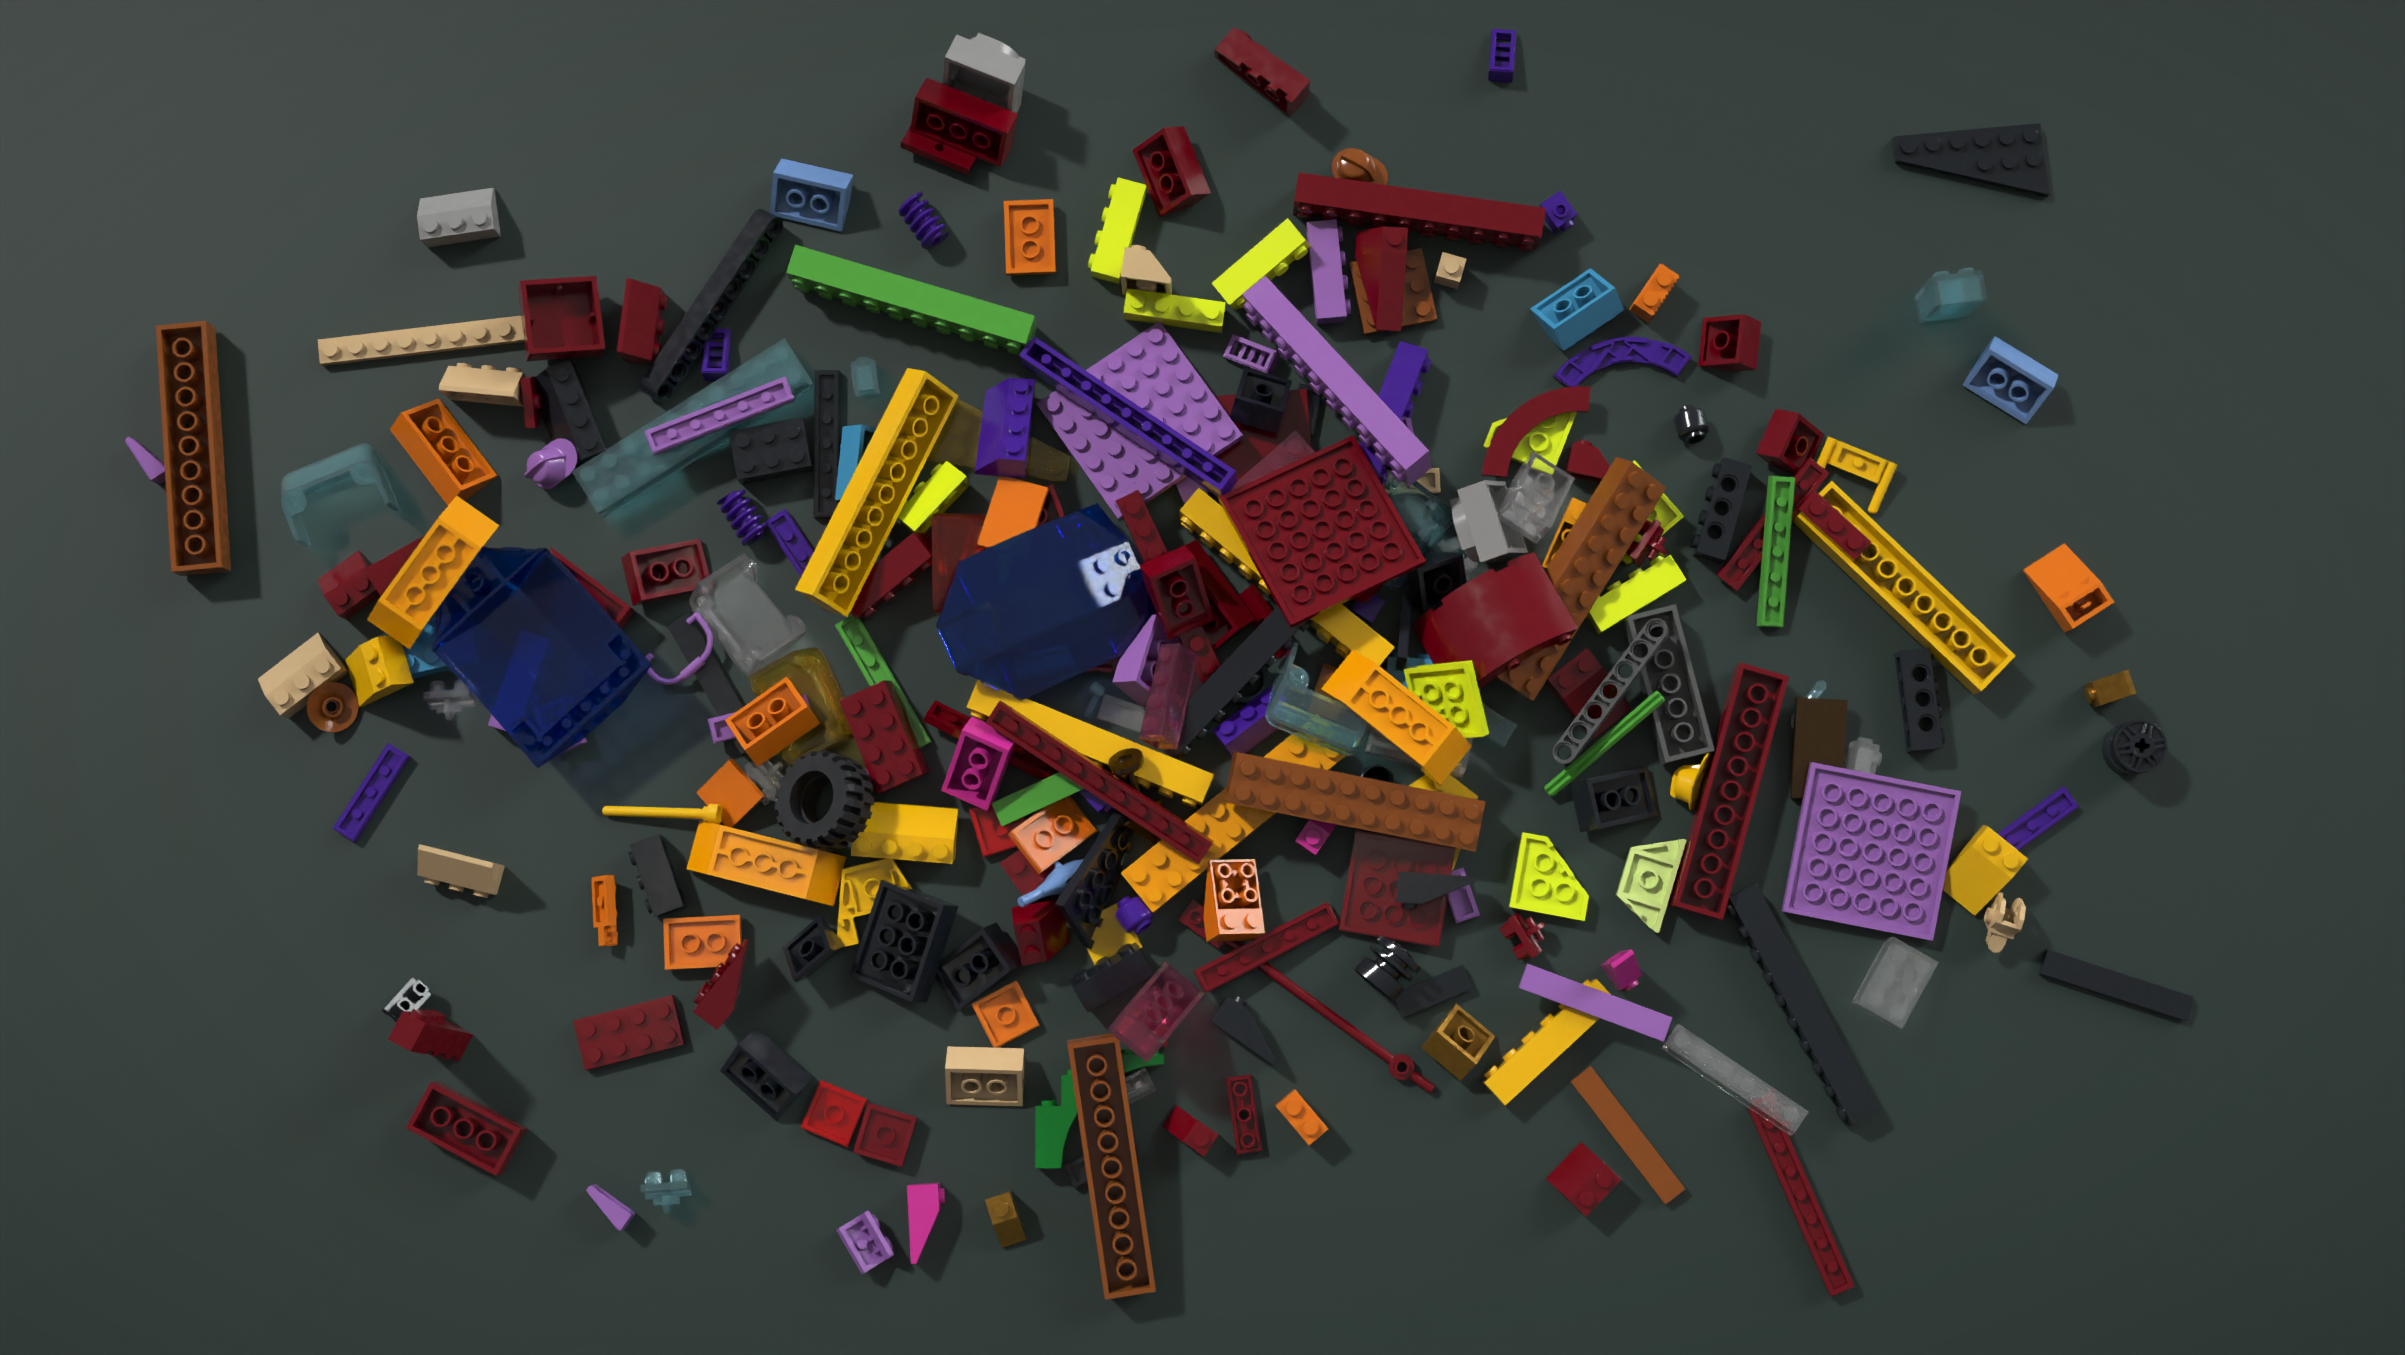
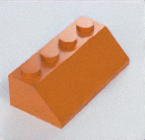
(442, 451)

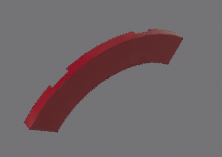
(1526, 418)

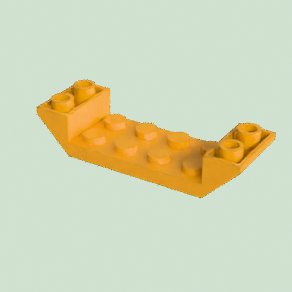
(432, 571)
(1398, 715)
(766, 863)

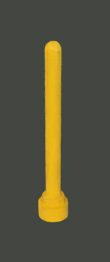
(710, 813)

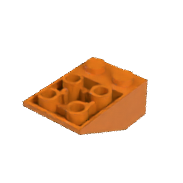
(2067, 587)
(1232, 901)

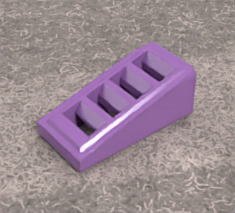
(1271, 362)
(149, 462)
(616, 1211)

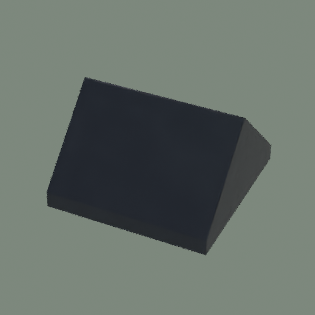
(811, 949)

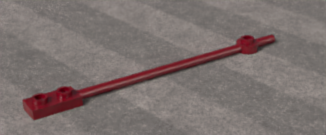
(1193, 919)

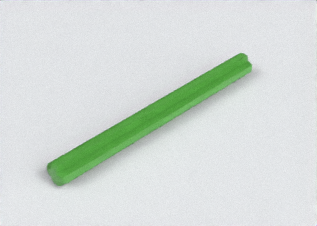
(1604, 743)

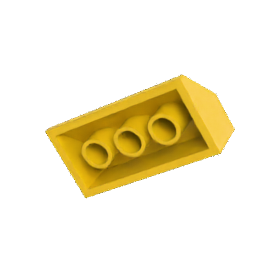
(909, 833)

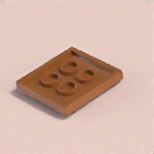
(1417, 300)

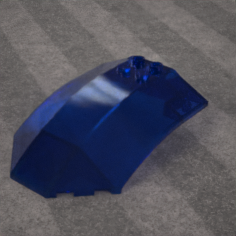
(1045, 604)
(536, 649)

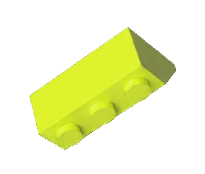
(933, 497)

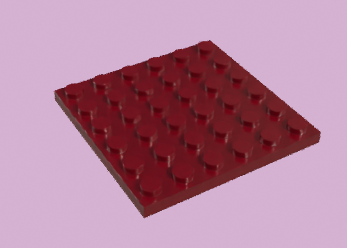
(1322, 531)

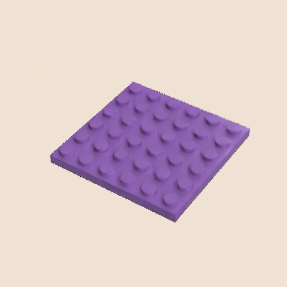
(1163, 383)
(1871, 851)

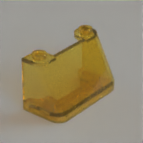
(810, 676)

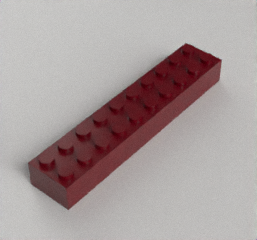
(1419, 211)
(1729, 791)

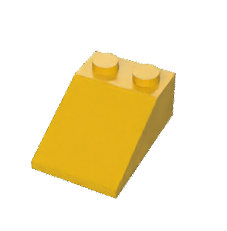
(378, 669)
(1982, 869)

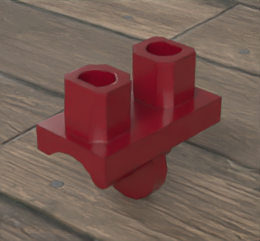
(1649, 545)
(1529, 944)

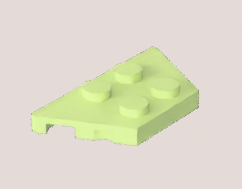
(1650, 879)

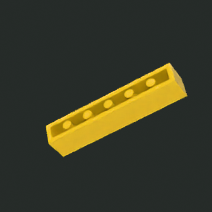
(1539, 1050)

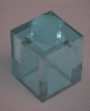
(865, 376)

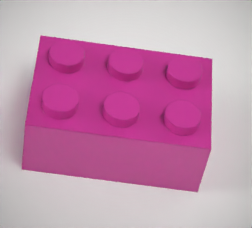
(978, 764)

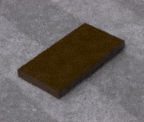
(1817, 737)

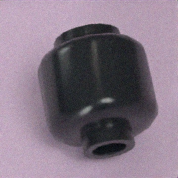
(1691, 424)

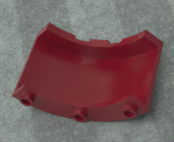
(1497, 620)

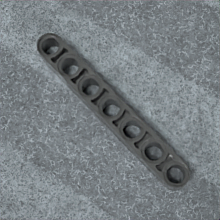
(1613, 678)

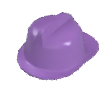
(552, 463)

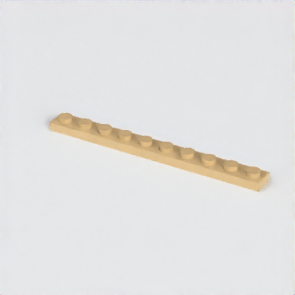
(420, 340)

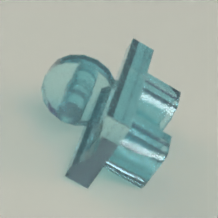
(666, 1193)

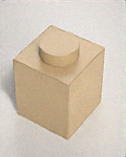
(1450, 270)

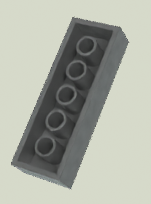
(1680, 721)

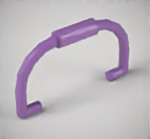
(694, 665)

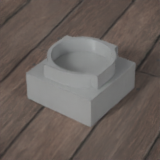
(985, 70)
(1478, 525)

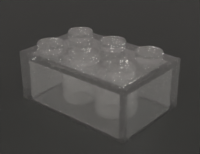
(1535, 497)
(1894, 982)

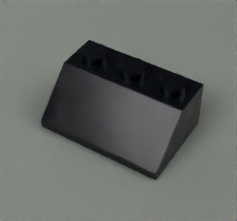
(766, 1074)

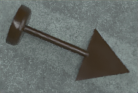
(1126, 763)

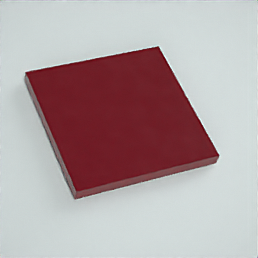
(1259, 443)
(1372, 886)

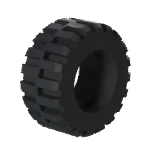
(800, 791)

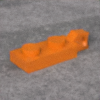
(604, 909)

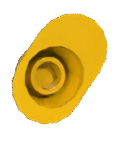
(1687, 782)

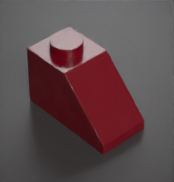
(1586, 462)
(1190, 1130)

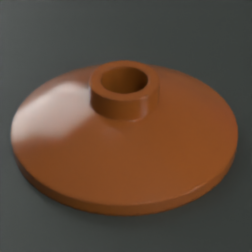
(341, 716)

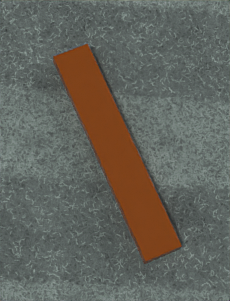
(1627, 1135)

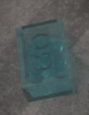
(1950, 295)

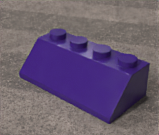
(1006, 428)

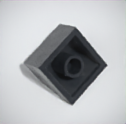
(1260, 400)
(1436, 579)

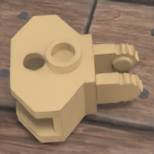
(2003, 922)

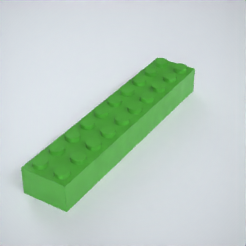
(910, 300)

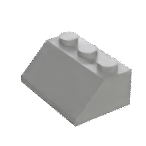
(458, 217)

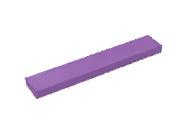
(719, 416)
(1595, 1002)

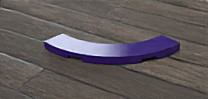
(1621, 351)

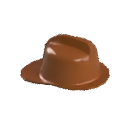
(1359, 166)

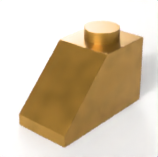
(2109, 689)
(1005, 1219)

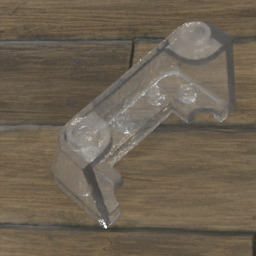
(744, 616)

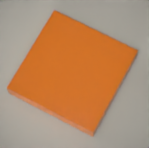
(733, 791)
(1005, 1014)

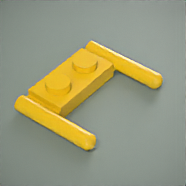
(1860, 464)

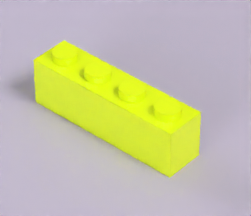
(1118, 230)
(1266, 259)
(1174, 310)
(1635, 593)

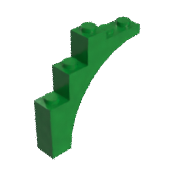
(1055, 1120)

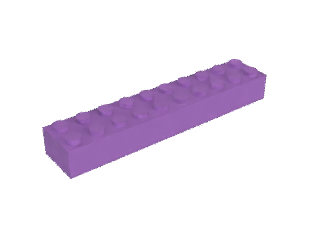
(1337, 382)

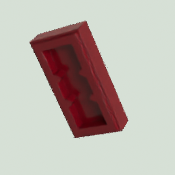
(531, 401)

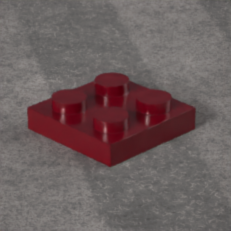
(885, 1134)

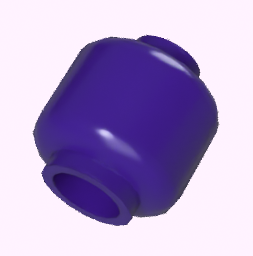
(1134, 915)

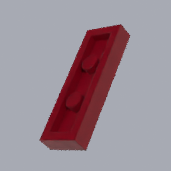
(1834, 526)

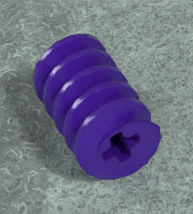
(921, 222)
(742, 517)

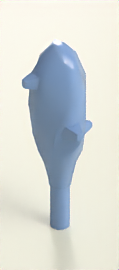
(1053, 884)

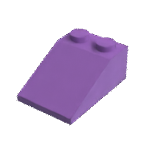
(1138, 663)

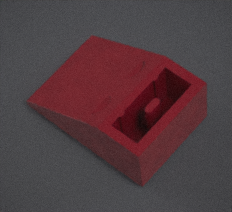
(719, 996)

